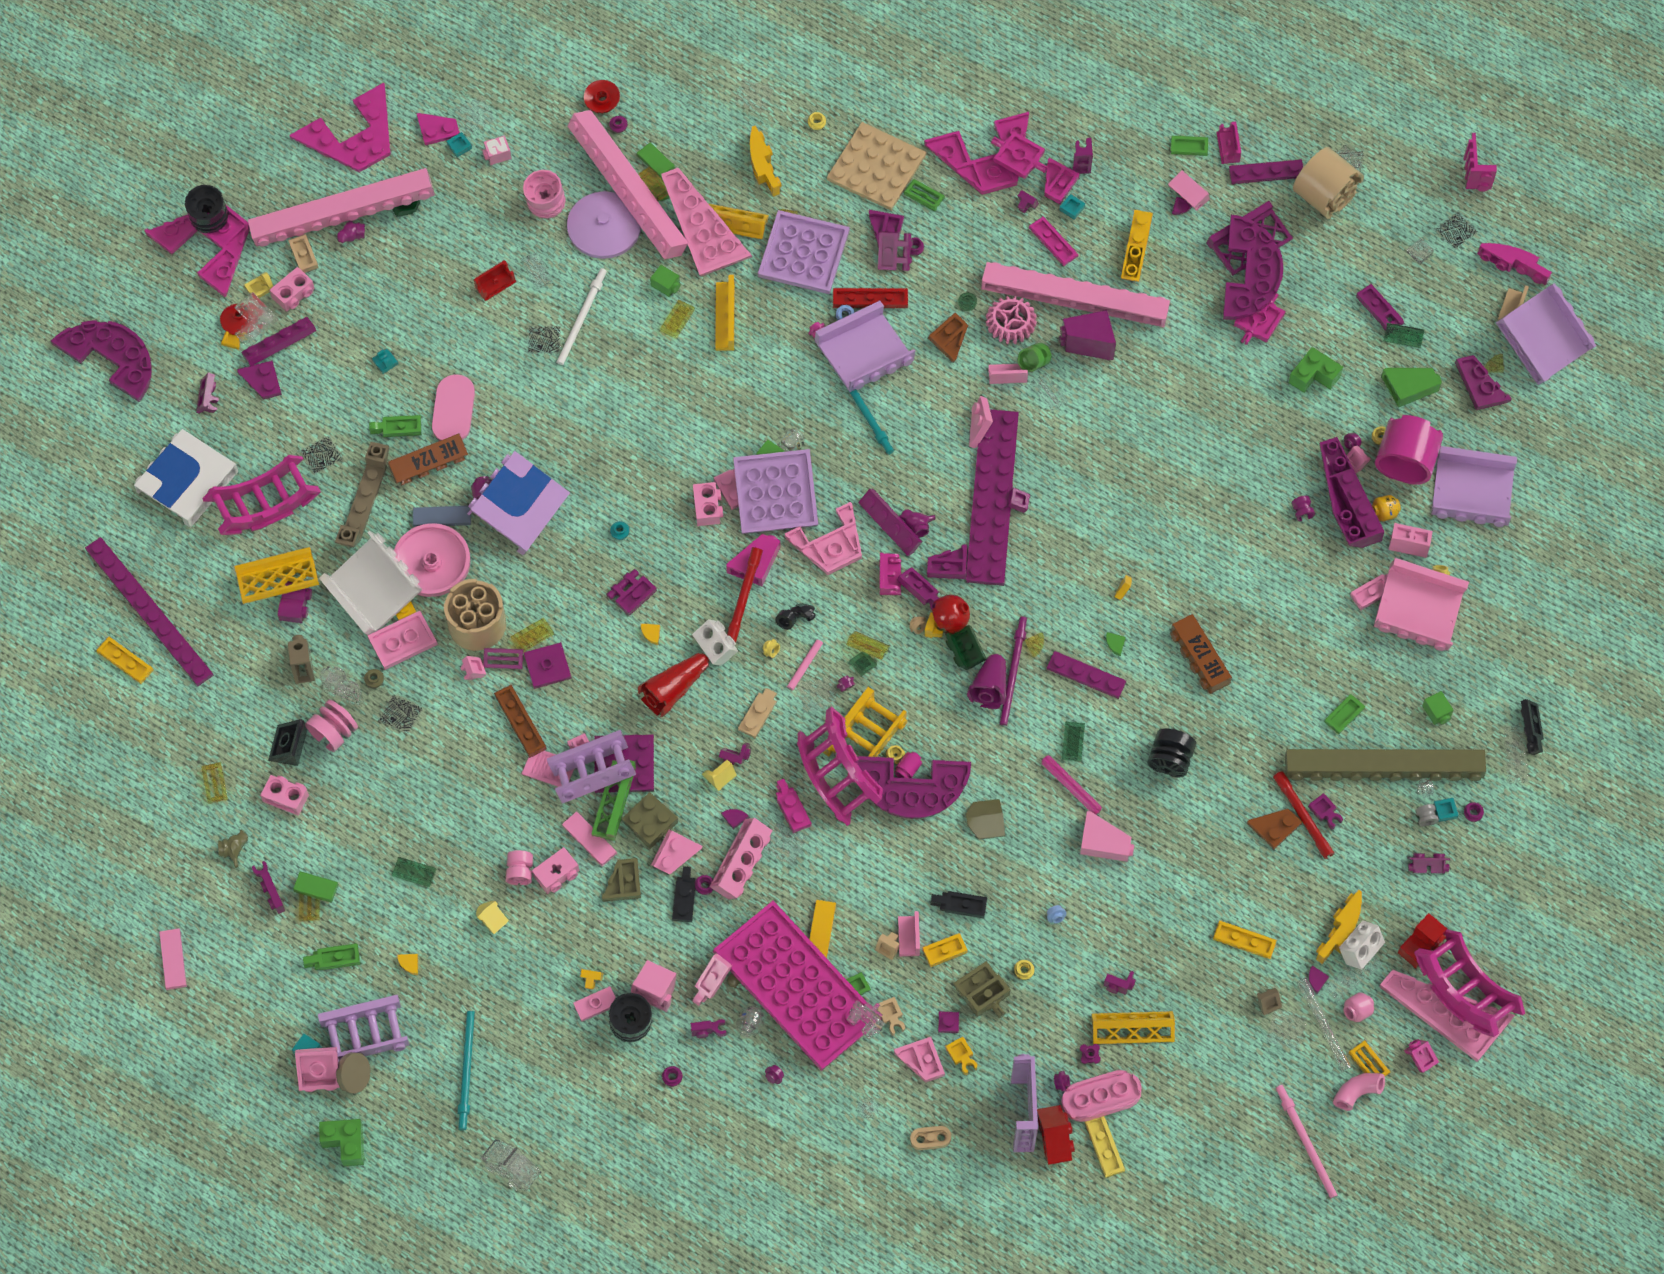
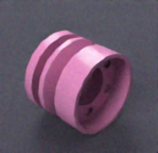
(544, 194)
(334, 722)

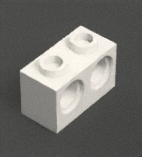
(712, 645)
(1362, 945)

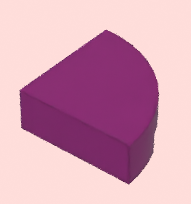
(1180, 206)
(734, 817)
(1317, 979)

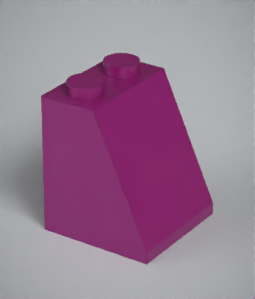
(1088, 335)

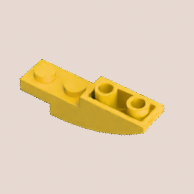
(761, 162)
(1136, 245)
(1345, 921)

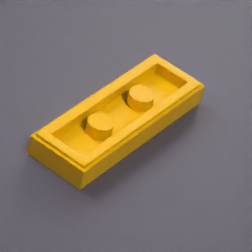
(124, 660)
(822, 925)
(1244, 939)

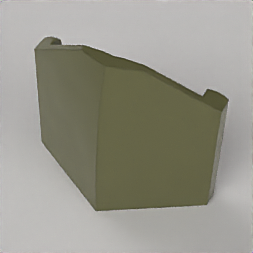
(986, 819)

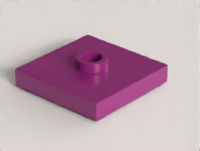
(547, 665)

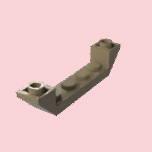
(376, 462)

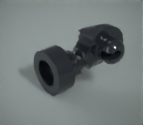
(787, 618)

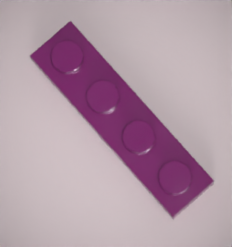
(1265, 171)
(278, 341)
(890, 522)
(1086, 674)

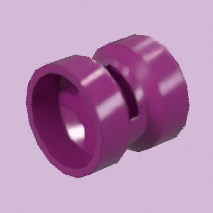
(1302, 506)

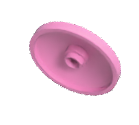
(435, 557)

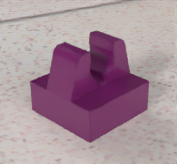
(1026, 201)

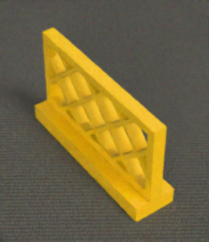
(274, 567)

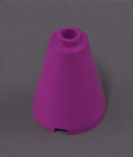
(989, 683)

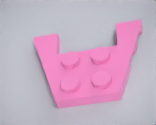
(833, 549)

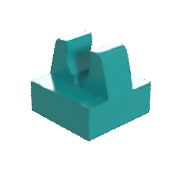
(384, 360)

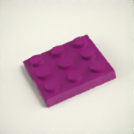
(642, 752)

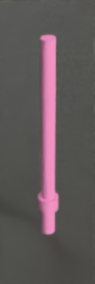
(1288, 1105)

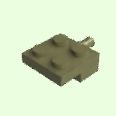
(650, 820)
(983, 990)

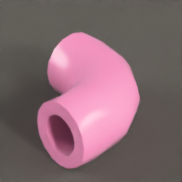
(1356, 1087)

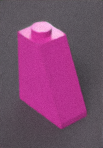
(770, 547)

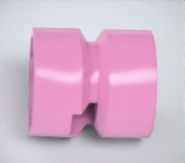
(519, 865)

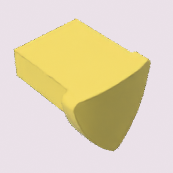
(260, 285)
(720, 775)
(491, 916)

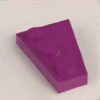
(1479, 384)

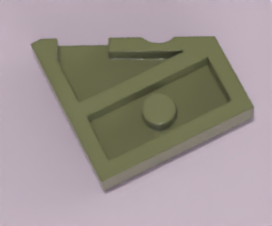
(624, 881)

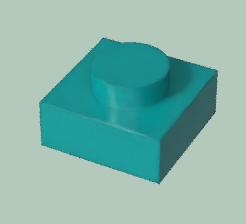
(459, 144)
(1072, 206)
(1446, 809)

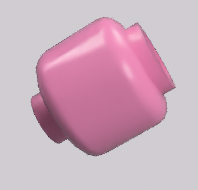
(1358, 1007)

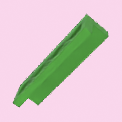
(619, 805)

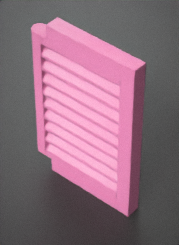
(538, 768)

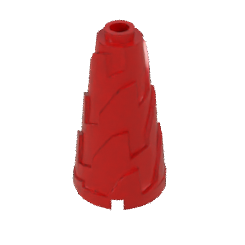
(671, 685)

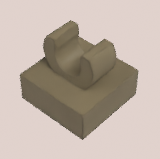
(1269, 1001)

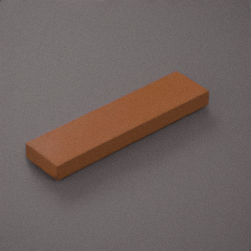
(520, 721)

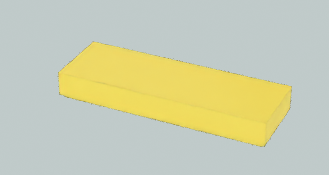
(1104, 1146)

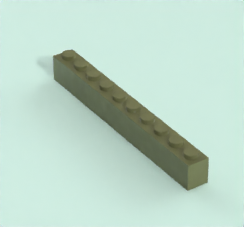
(1385, 764)

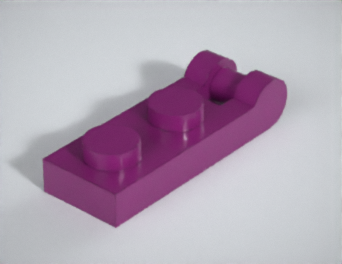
(1378, 306)

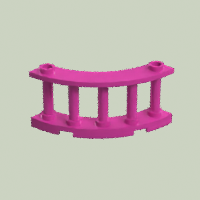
(269, 515)
(845, 754)
(1453, 999)

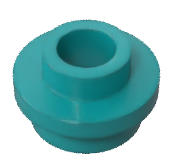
(619, 535)

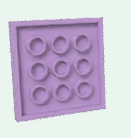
(803, 252)
(775, 491)

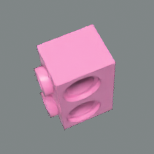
(289, 287)
(705, 504)
(282, 798)

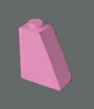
(1105, 840)

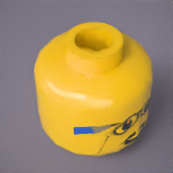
(1386, 507)

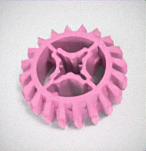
(1005, 311)

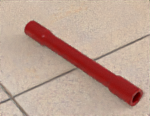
(753, 563)
(1320, 842)

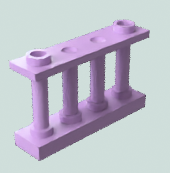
(587, 753)
(369, 1011)

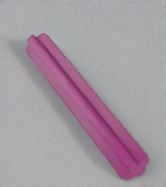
(1065, 779)

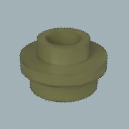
(374, 683)

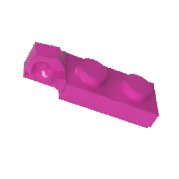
(792, 807)

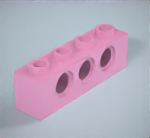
(723, 881)

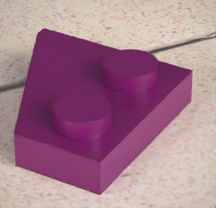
(262, 379)

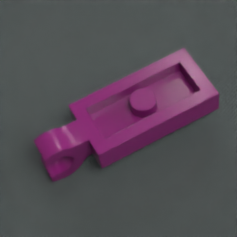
(919, 587)
(268, 886)

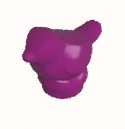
(351, 232)
(917, 522)

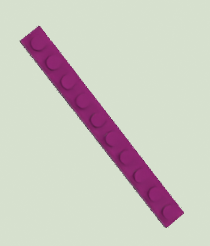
(149, 611)

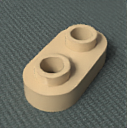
(930, 1138)

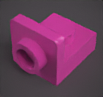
(1422, 1054)

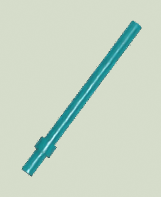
(880, 435)
(463, 1107)

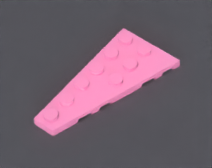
(707, 235)
(1425, 1004)

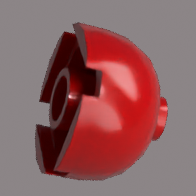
(951, 613)

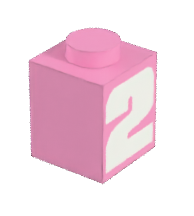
(496, 150)

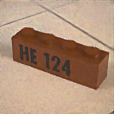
(428, 458)
(1200, 653)

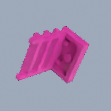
(1477, 176)

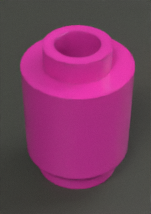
(908, 765)

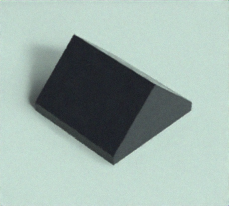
(288, 742)

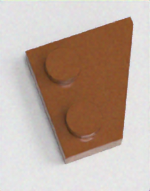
(949, 336)
(1275, 826)

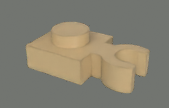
(891, 1013)

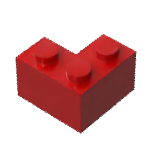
(1427, 935)
(1055, 1134)

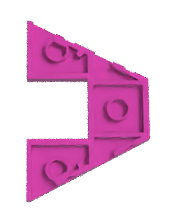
(361, 149)
(983, 172)
(230, 239)

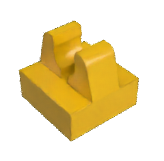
(931, 628)
(591, 977)

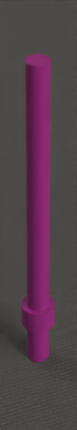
(1019, 637)

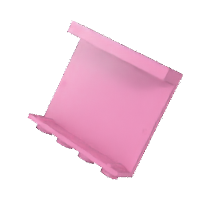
(1420, 604)

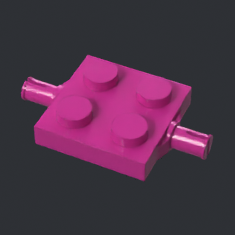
(1019, 155)
(1261, 323)

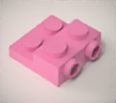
(317, 1069)

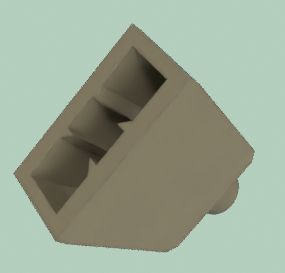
(300, 654)

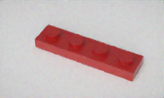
(867, 296)

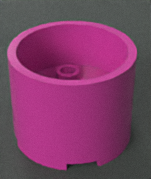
(1409, 450)

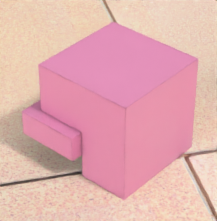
(655, 985)

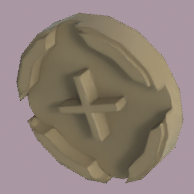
(353, 1072)

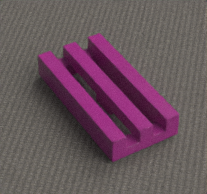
(506, 658)

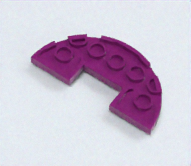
(1262, 269)
(115, 344)
(917, 797)

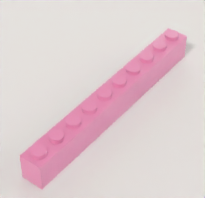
(627, 184)
(341, 207)
(1075, 294)

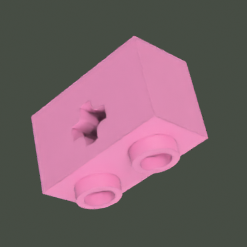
(560, 861)

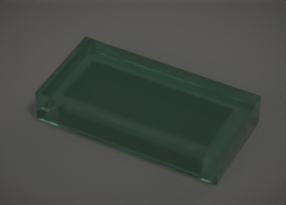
(1403, 335)
(1073, 741)
(414, 872)

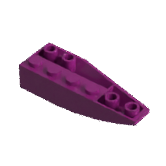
(1348, 498)

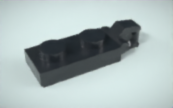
(1532, 727)
(684, 897)
(960, 903)

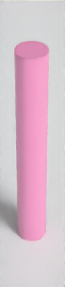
(805, 664)

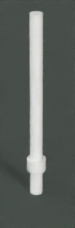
(595, 287)

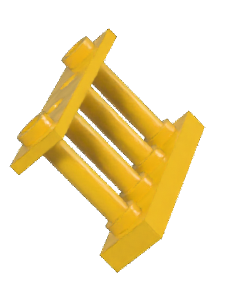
(856, 715)

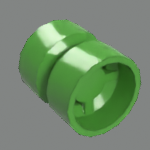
(1034, 357)

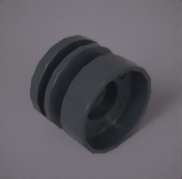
(204, 200)
(1172, 752)
(625, 1007)

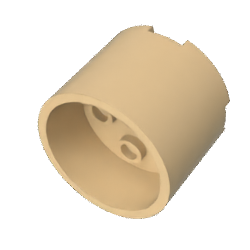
(1327, 182)
(479, 628)

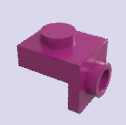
(734, 756)
(1119, 985)

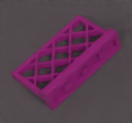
(1257, 215)

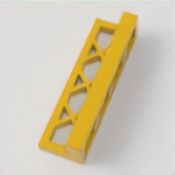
(742, 221)
(725, 315)
(1133, 1020)

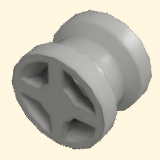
(1427, 815)

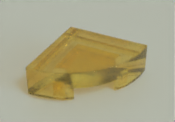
(1495, 364)
(1035, 644)

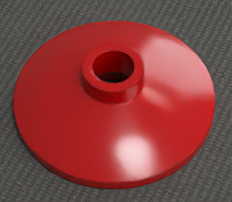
(601, 89)
(230, 321)

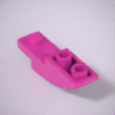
(1507, 257)

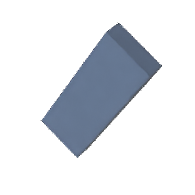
(442, 515)

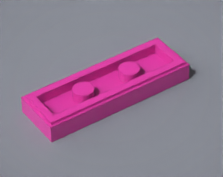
(1053, 241)

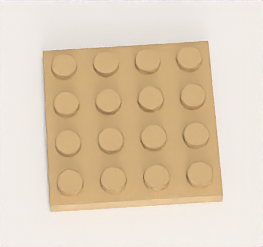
(876, 166)

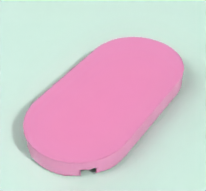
(453, 407)
(1101, 1095)

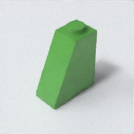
(1410, 383)

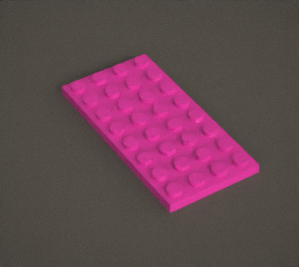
(794, 984)

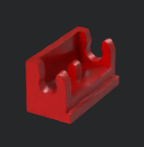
(494, 280)

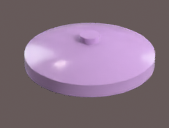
(602, 226)

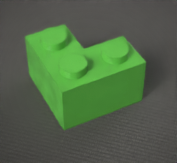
(1315, 367)
(347, 1136)

